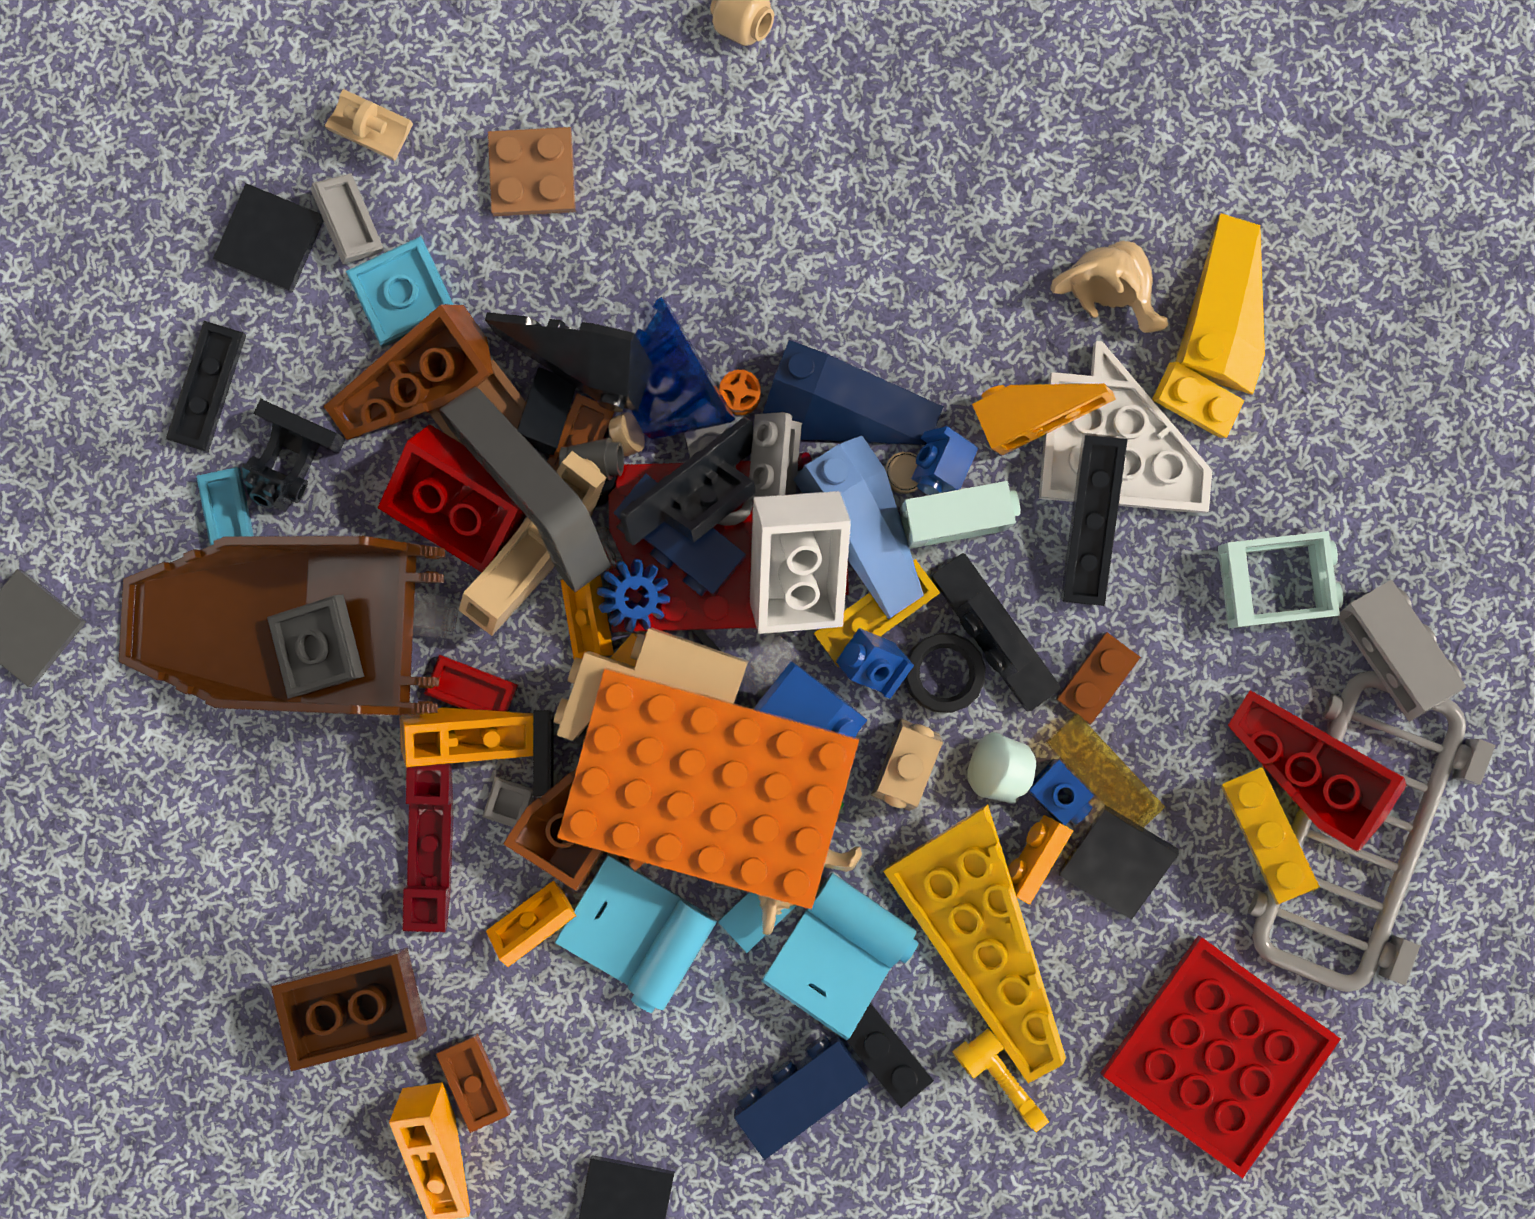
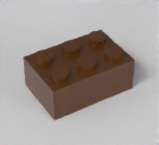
(349, 1009)

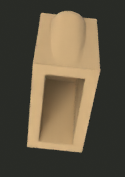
(907, 765)

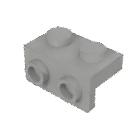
(775, 454)

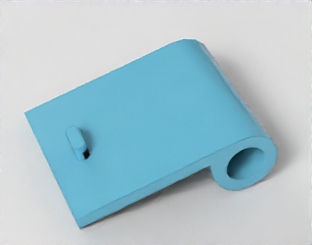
(640, 937)
(841, 951)

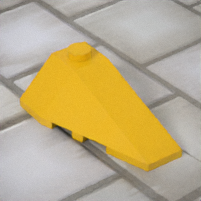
(1227, 316)

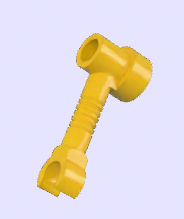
(982, 1055)

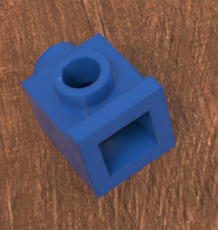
(943, 461)
(874, 662)
(1045, 791)

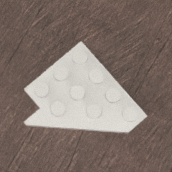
(1159, 462)

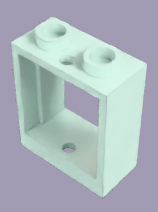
(959, 514)
(1237, 588)

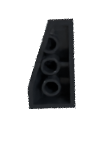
(595, 359)

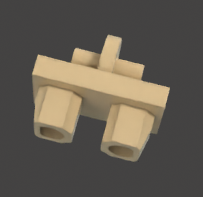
(369, 125)

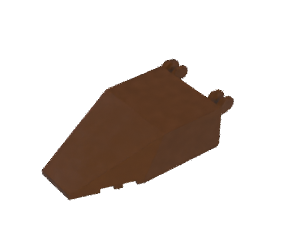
(210, 635)

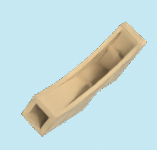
(524, 558)
(659, 659)

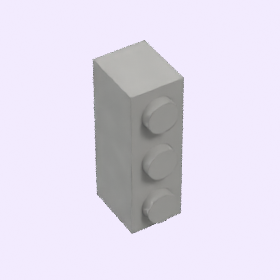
(1401, 650)

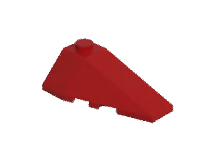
(1326, 778)

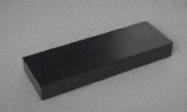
(206, 386)

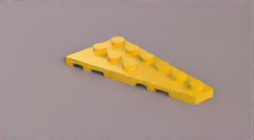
(973, 918)

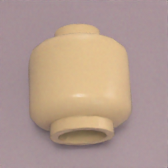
(742, 19)

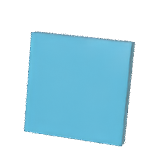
(399, 289)

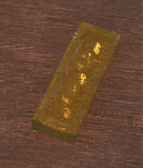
(1103, 771)

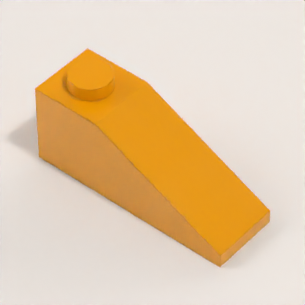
(1026, 412)
(465, 736)
(431, 1150)

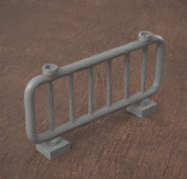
(1400, 954)

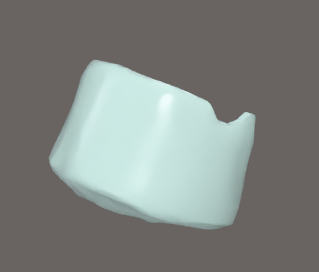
(1001, 768)

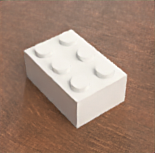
(799, 561)

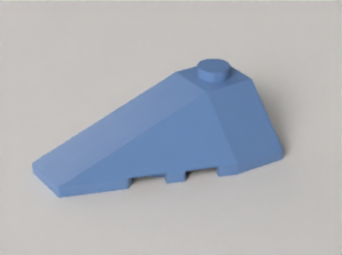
(876, 537)

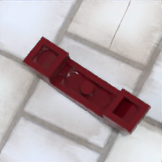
(429, 848)

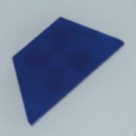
(679, 388)

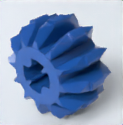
(634, 580)

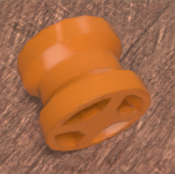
(741, 384)

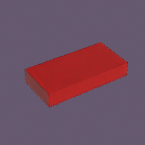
(470, 687)

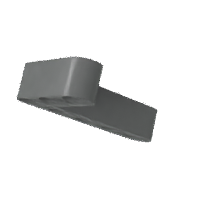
(531, 485)

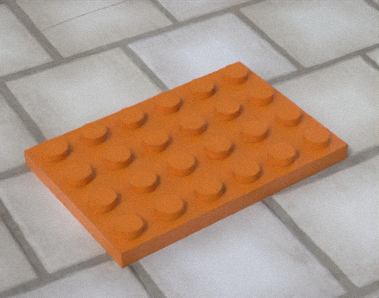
(708, 788)

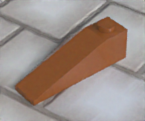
(416, 374)
(538, 842)

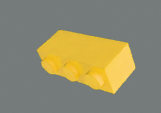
(1269, 836)

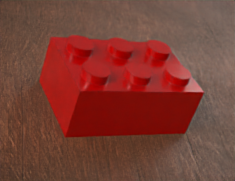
(450, 499)

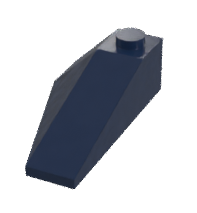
(845, 401)

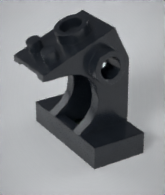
(297, 434)

